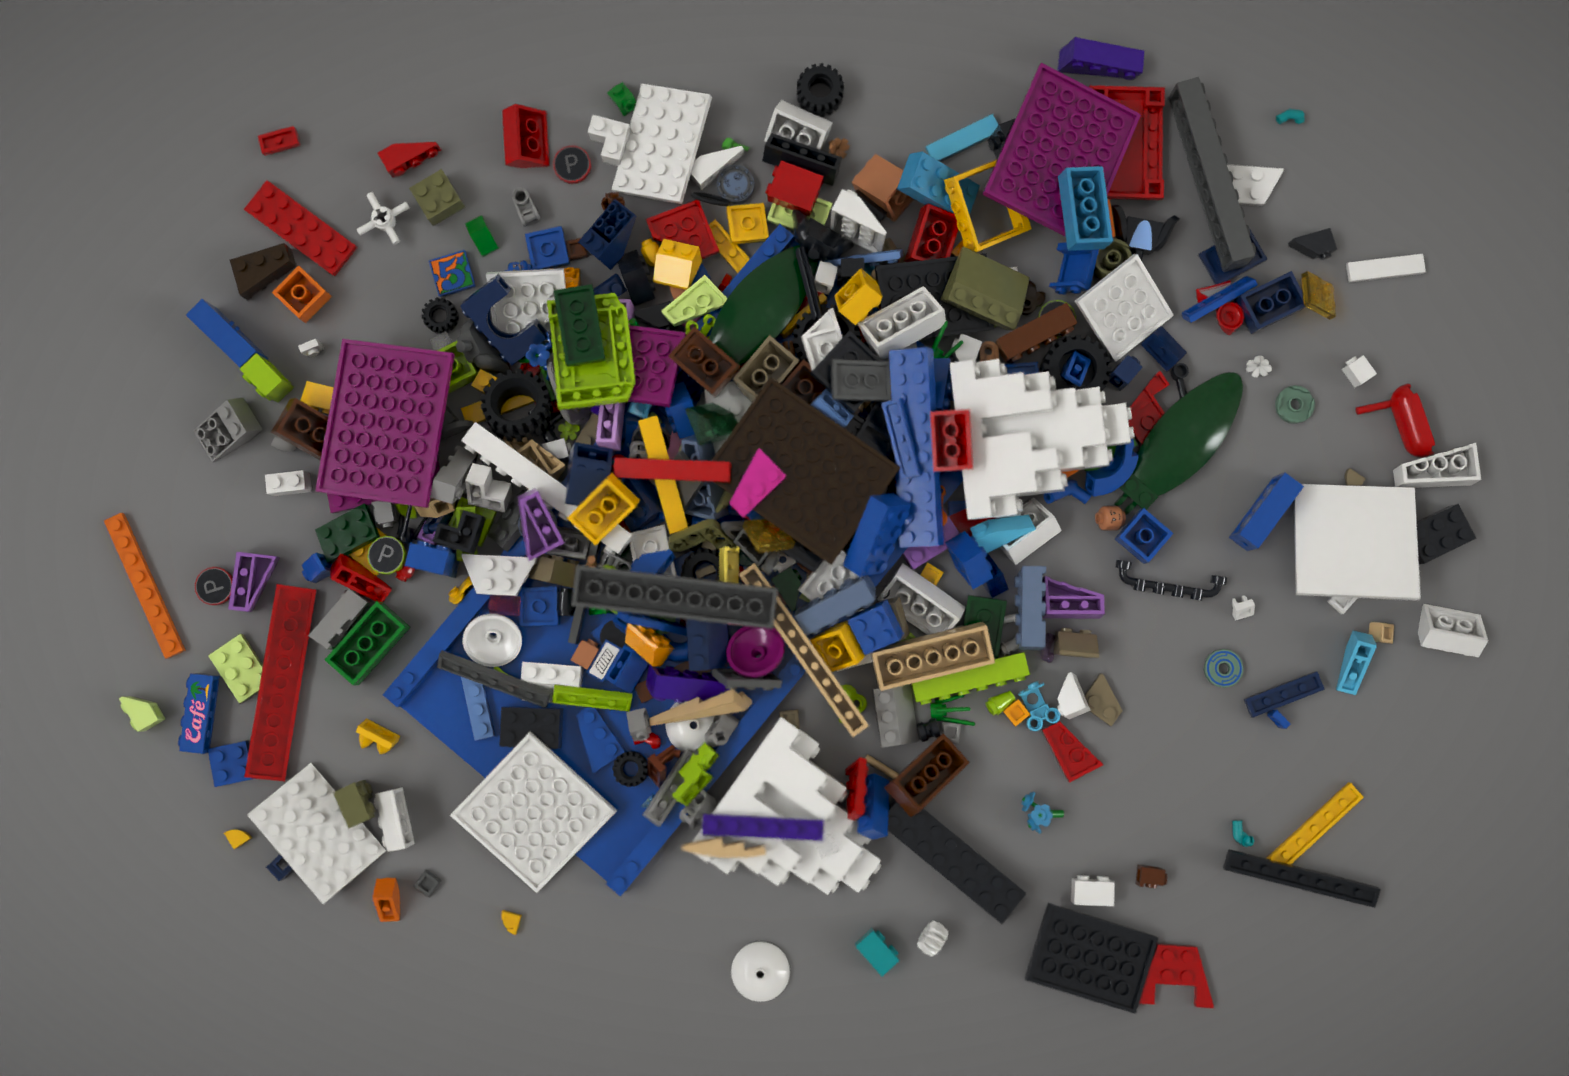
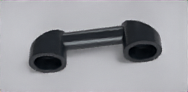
(1178, 373)

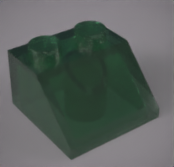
(711, 423)

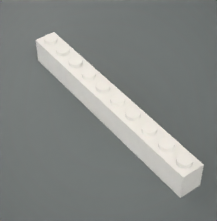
(529, 475)

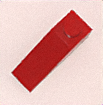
(358, 578)

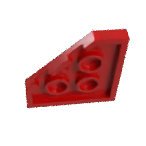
(685, 225)

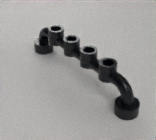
(1159, 587)

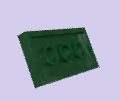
(579, 325)

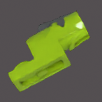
(695, 773)

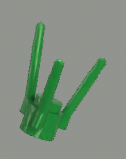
(938, 353)
(939, 710)

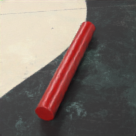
(1373, 407)

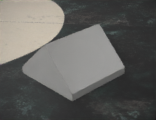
(575, 544)

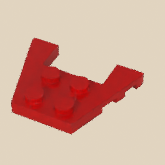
(1146, 409)
(1177, 966)

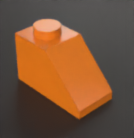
(387, 899)

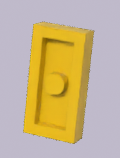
(371, 731)

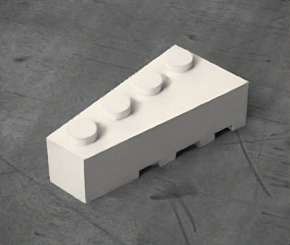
(1444, 469)

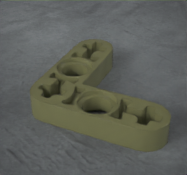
(706, 530)

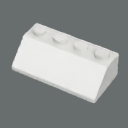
(902, 322)
(923, 602)

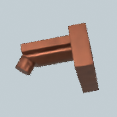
(656, 764)

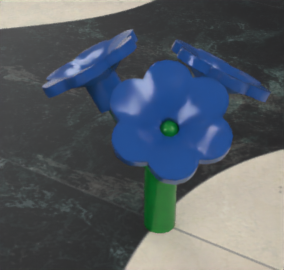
(538, 354)

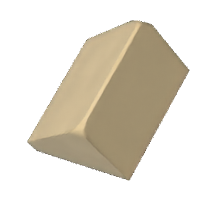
(1382, 632)

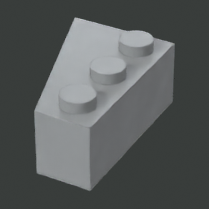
(450, 480)
(340, 619)

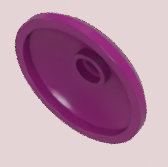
(749, 643)

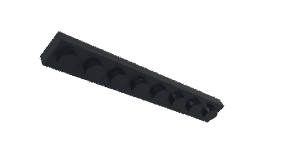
(1301, 878)

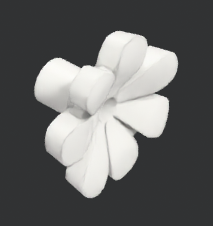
(1258, 365)

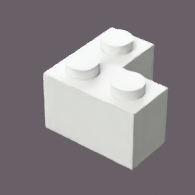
(613, 135)
(485, 491)

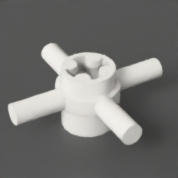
(380, 212)

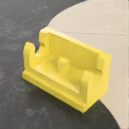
(729, 564)

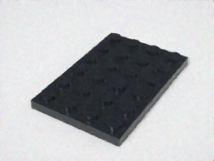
(904, 278)
(1091, 958)

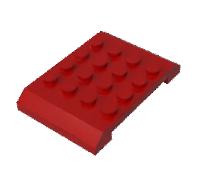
(1141, 167)

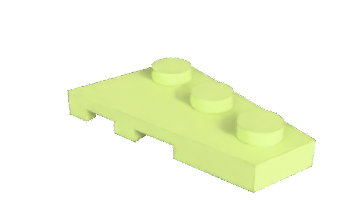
(694, 302)

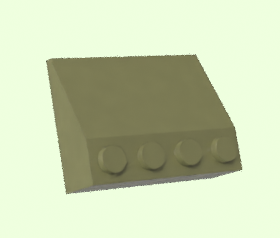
(986, 289)

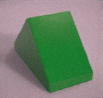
(481, 236)

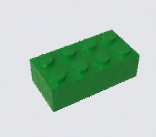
(367, 643)

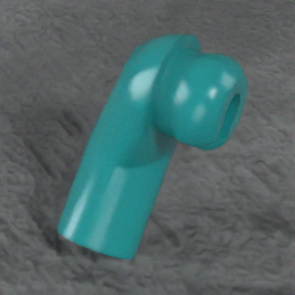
(1295, 114)
(1240, 836)

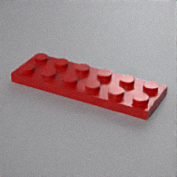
(300, 228)

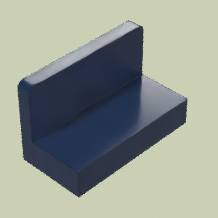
(1164, 348)

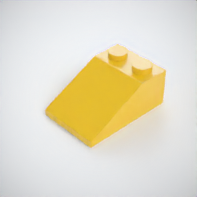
(603, 509)

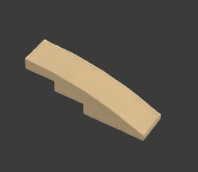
(716, 848)

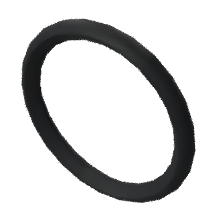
(716, 199)

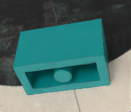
(877, 951)

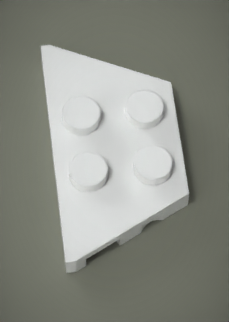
(1254, 183)
(821, 338)
(498, 573)

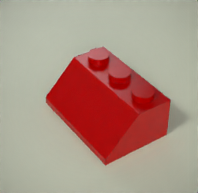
(525, 137)
(951, 440)

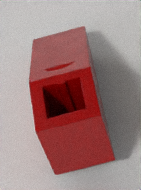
(403, 156)

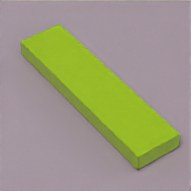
(592, 698)

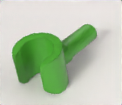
(729, 143)

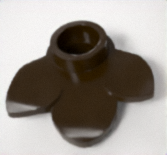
(1033, 298)

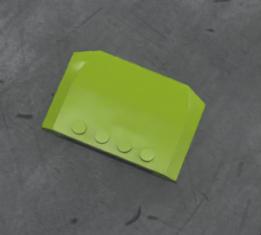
(599, 381)

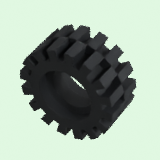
(437, 304)
(626, 780)

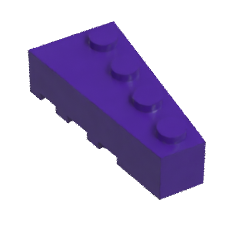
(1100, 59)
(682, 686)

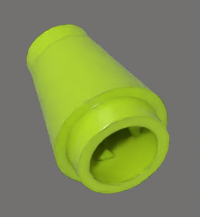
(1000, 702)

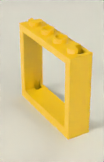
(963, 218)

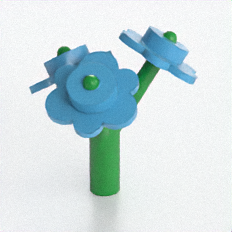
(1040, 815)

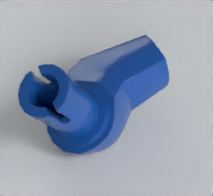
(1072, 489)

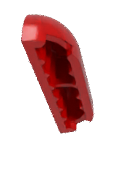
(1412, 422)

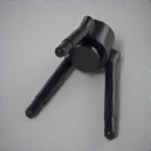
(406, 533)

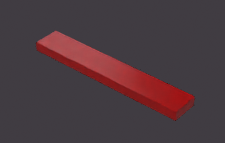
(672, 469)

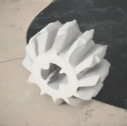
(932, 938)

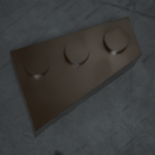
(261, 268)

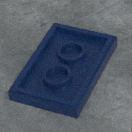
(1212, 263)

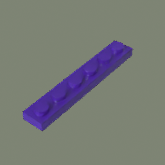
(762, 827)

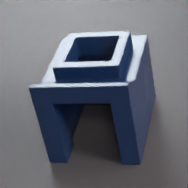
(276, 871)

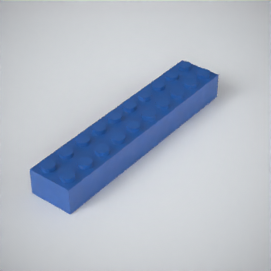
(914, 382)

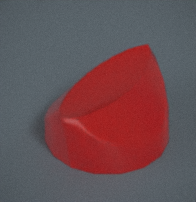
(1229, 317)

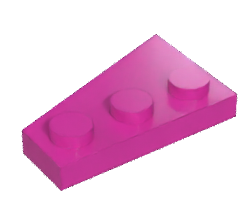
(757, 483)

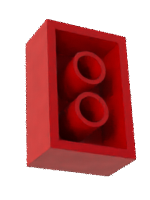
(932, 234)

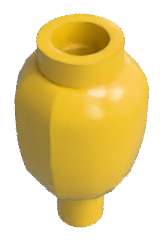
(649, 251)

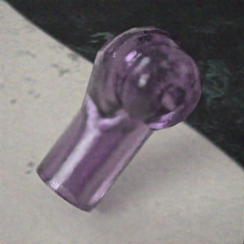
(1045, 654)

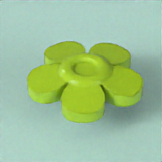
(568, 431)

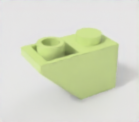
(143, 713)

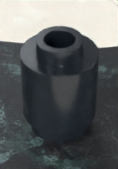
(564, 602)

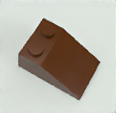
(704, 362)

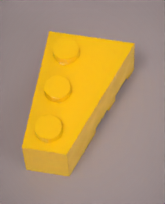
(317, 396)

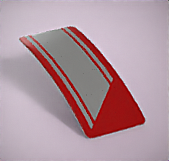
(1203, 293)

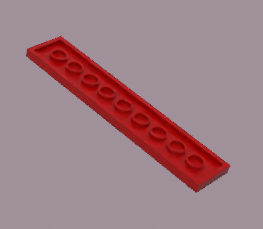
(280, 683)

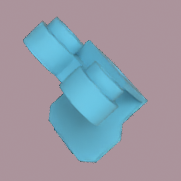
(1039, 710)

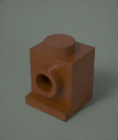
(1150, 876)

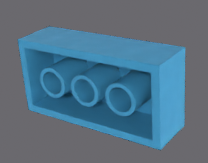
(925, 178)
(1085, 208)

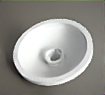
(491, 649)
(685, 737)
(765, 958)

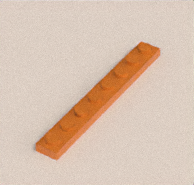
(144, 585)

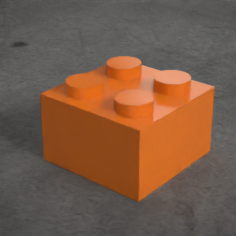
(302, 294)

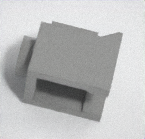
(385, 514)
(639, 724)

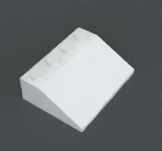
(856, 222)

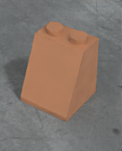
(880, 183)

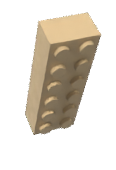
(932, 656)

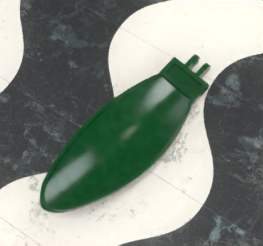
(760, 306)
(1183, 439)

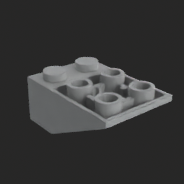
(227, 428)

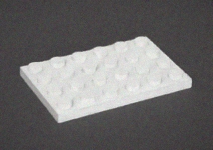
(662, 143)
(312, 834)

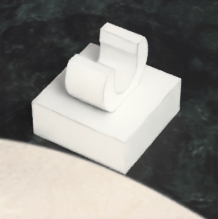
(1242, 609)

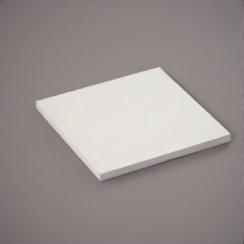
(1356, 542)
(533, 812)

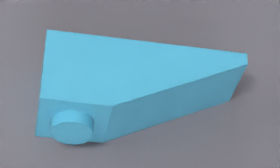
(998, 532)
(1355, 661)

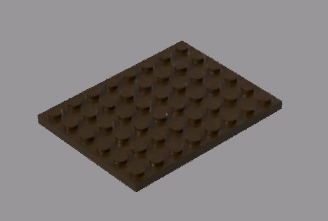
(825, 468)

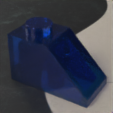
(998, 583)

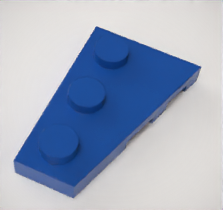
(598, 739)

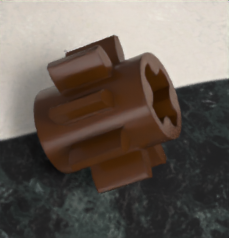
(610, 197)

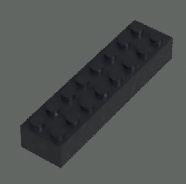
(956, 861)

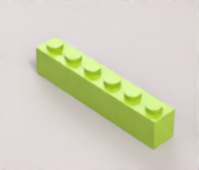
(961, 682)

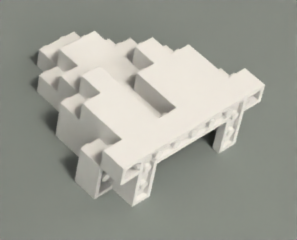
(1030, 434)
(789, 785)

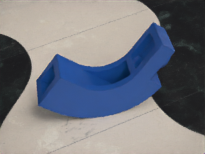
(1114, 476)

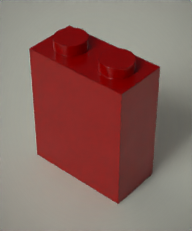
(794, 187)

